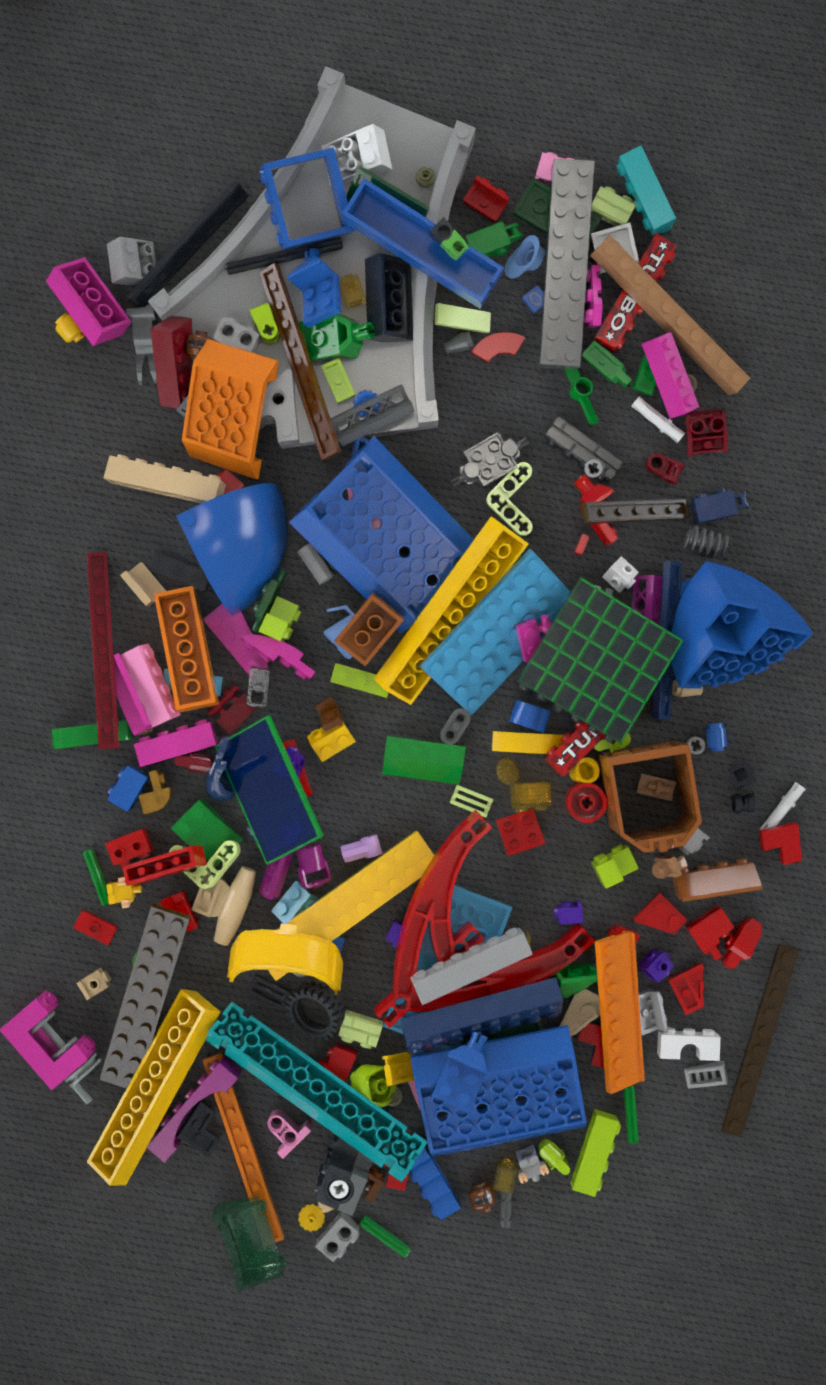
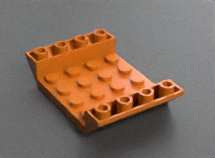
(227, 406)

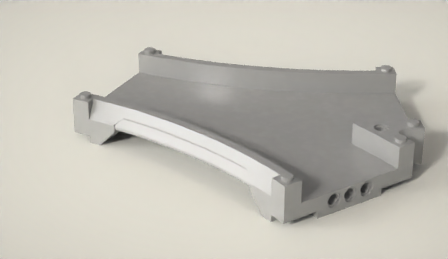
(311, 209)

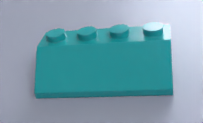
(646, 191)

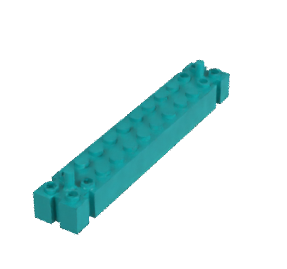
(316, 1091)

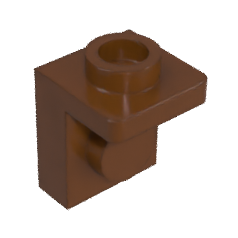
(330, 714)
(374, 1186)

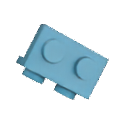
(293, 902)

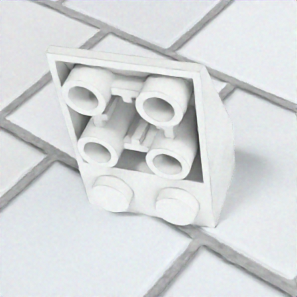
(361, 148)

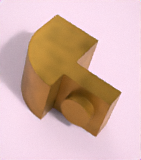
(159, 797)

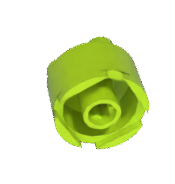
(371, 1083)

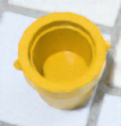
(585, 771)

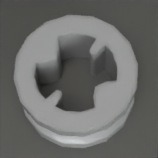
(599, 466)
(701, 743)

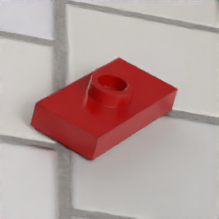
(95, 927)

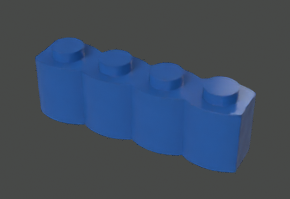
(434, 1185)

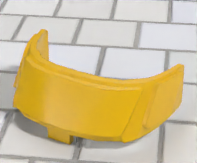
(287, 952)

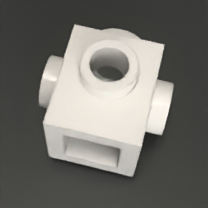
(621, 575)

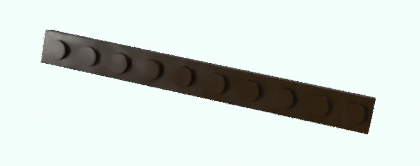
(759, 1040)

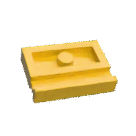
(398, 1068)

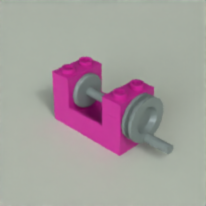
(46, 1050)

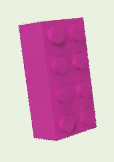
(88, 301)

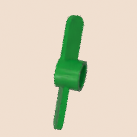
(575, 379)

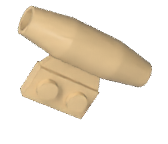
(226, 903)

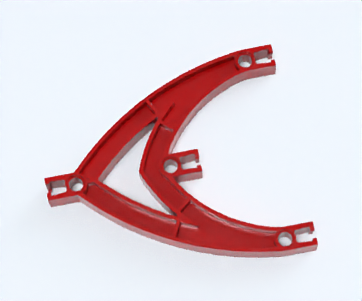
(433, 907)

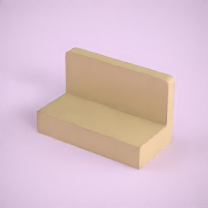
(143, 583)

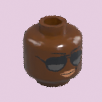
(196, 342)
(482, 1197)

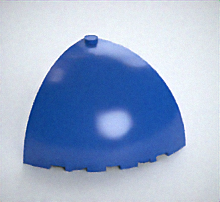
(239, 541)
(731, 628)

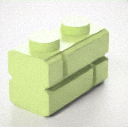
(612, 207)
(360, 1029)

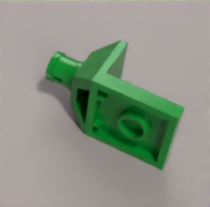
(336, 337)

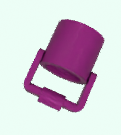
(312, 860)

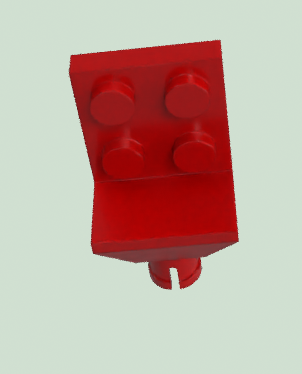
(597, 493)

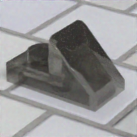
(258, 687)

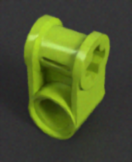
(265, 321)

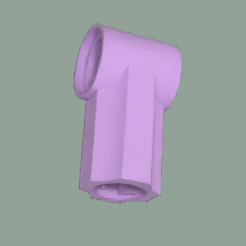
(366, 847)

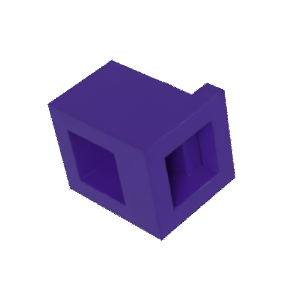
(568, 912)

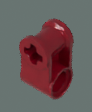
(668, 468)

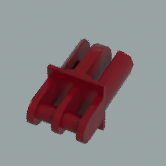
(195, 762)

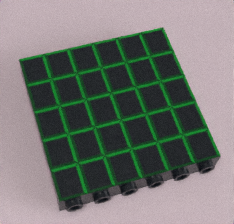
(599, 661)

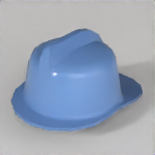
(525, 257)

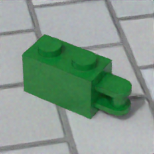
(494, 239)

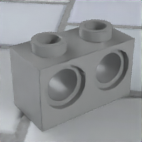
(239, 334)
(334, 1234)

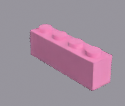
(150, 684)

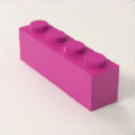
(670, 375)
(176, 743)

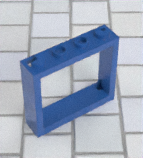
(272, 197)

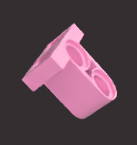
(287, 1125)

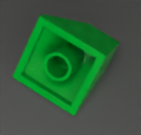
(575, 978)

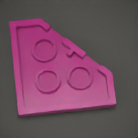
(593, 314)

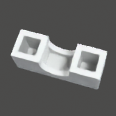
(671, 1042)

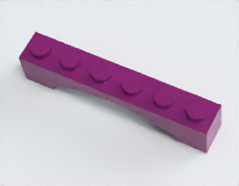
(221, 1077)

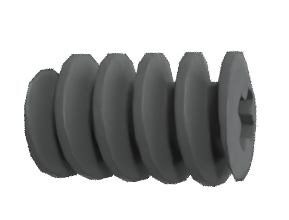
(706, 541)

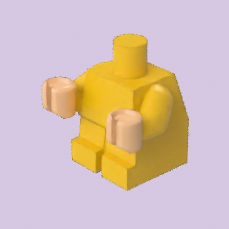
(119, 892)

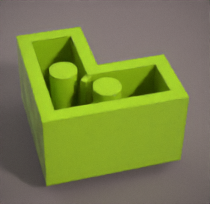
(280, 619)
(614, 865)

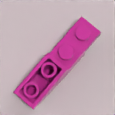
(271, 649)

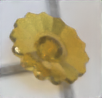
(507, 771)

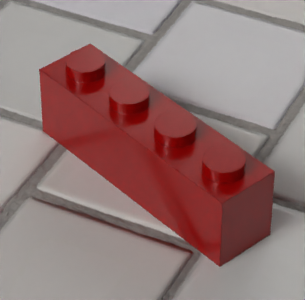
(164, 865)

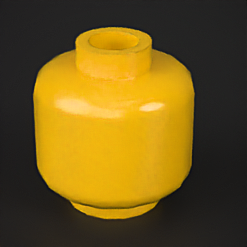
(68, 329)

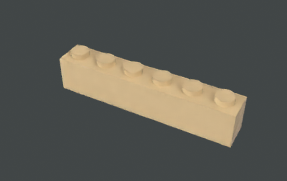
(163, 480)

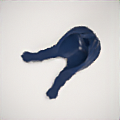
(217, 779)

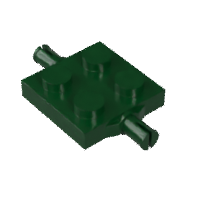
(270, 593)

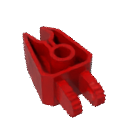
(741, 942)

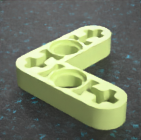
(505, 495)
(197, 876)

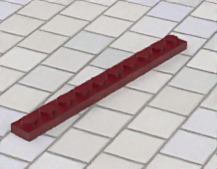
(102, 651)

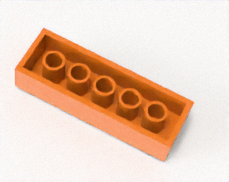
(186, 649)

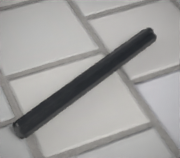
(282, 256)

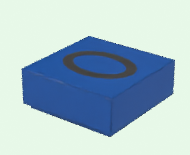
(534, 299)

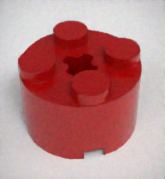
(593, 810)

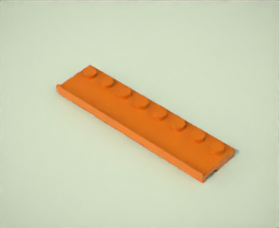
(619, 1011)

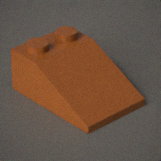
(369, 629)

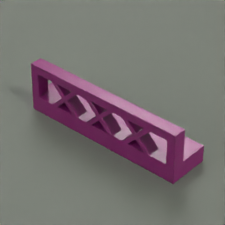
(652, 598)
(275, 877)

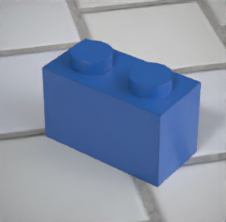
(128, 787)

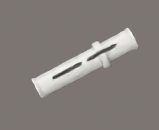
(657, 419)
(784, 806)

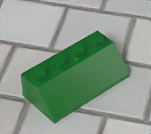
(423, 760)

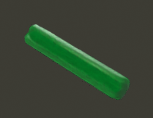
(96, 875)
(631, 1114)
(384, 1236)

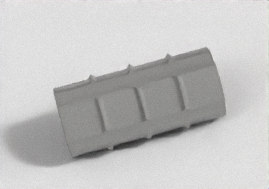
(315, 564)

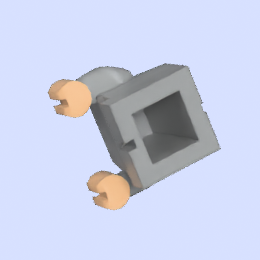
(530, 1165)

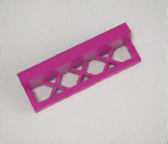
(129, 699)

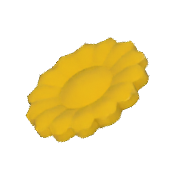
(311, 1217)

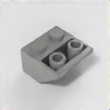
(130, 260)

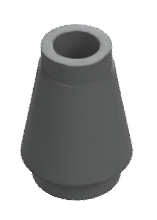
(459, 343)

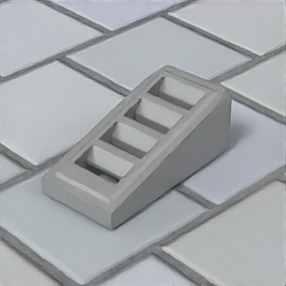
(713, 1067)

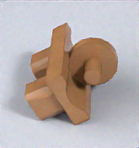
(656, 787)
(668, 866)

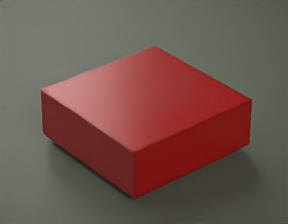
(581, 544)

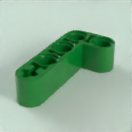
(84, 735)

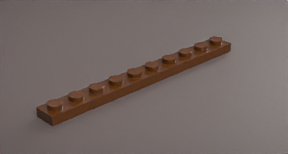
(300, 361)

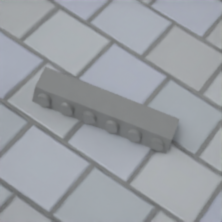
(471, 965)

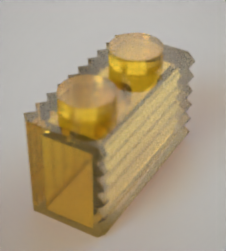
(530, 795)

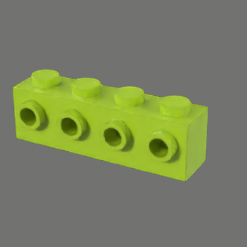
(595, 1152)

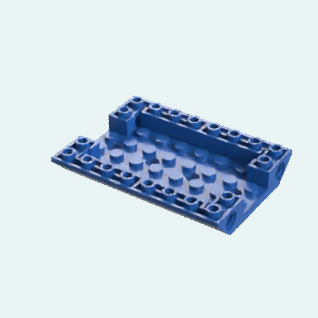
(371, 556)
(516, 1066)

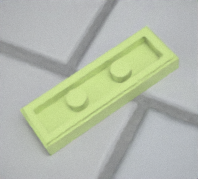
(462, 318)

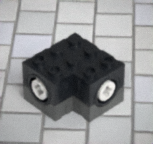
(341, 1176)

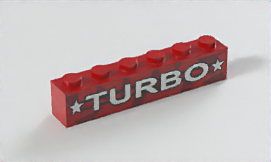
(625, 308)
(572, 748)

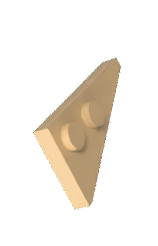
(581, 1011)

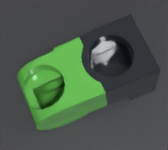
(448, 239)

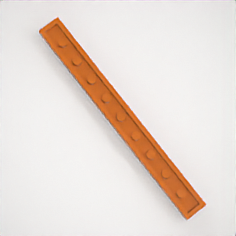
(244, 1149)

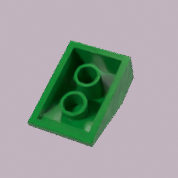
(207, 828)

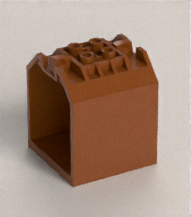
(663, 836)

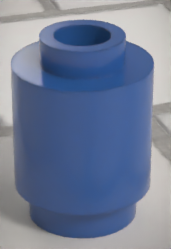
(716, 737)

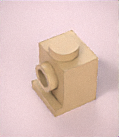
(88, 989)

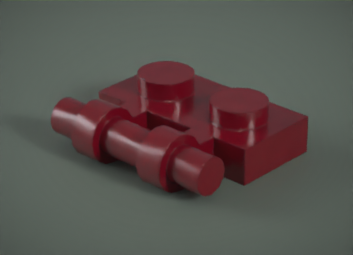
(236, 713)

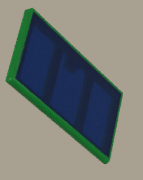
(269, 791)

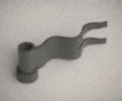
(142, 323)

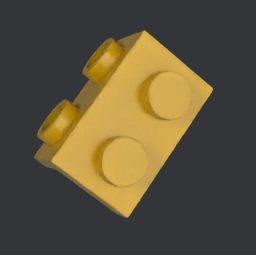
(330, 742)

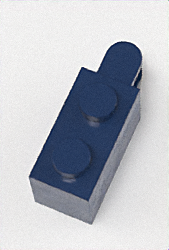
(717, 506)

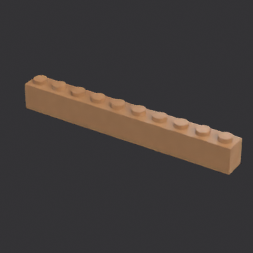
(669, 316)

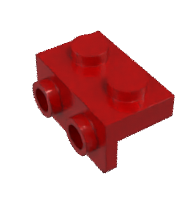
(486, 199)

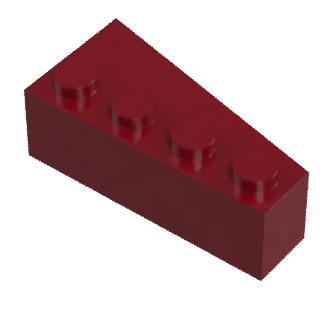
(171, 359)

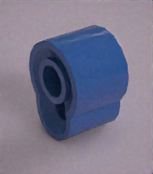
(530, 716)

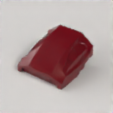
(706, 431)

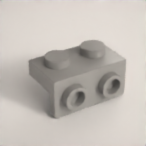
(652, 1011)

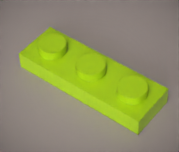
(357, 680)

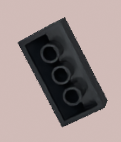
(389, 298)

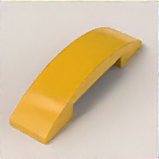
(524, 742)

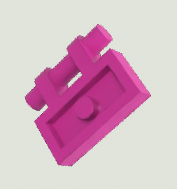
(529, 635)

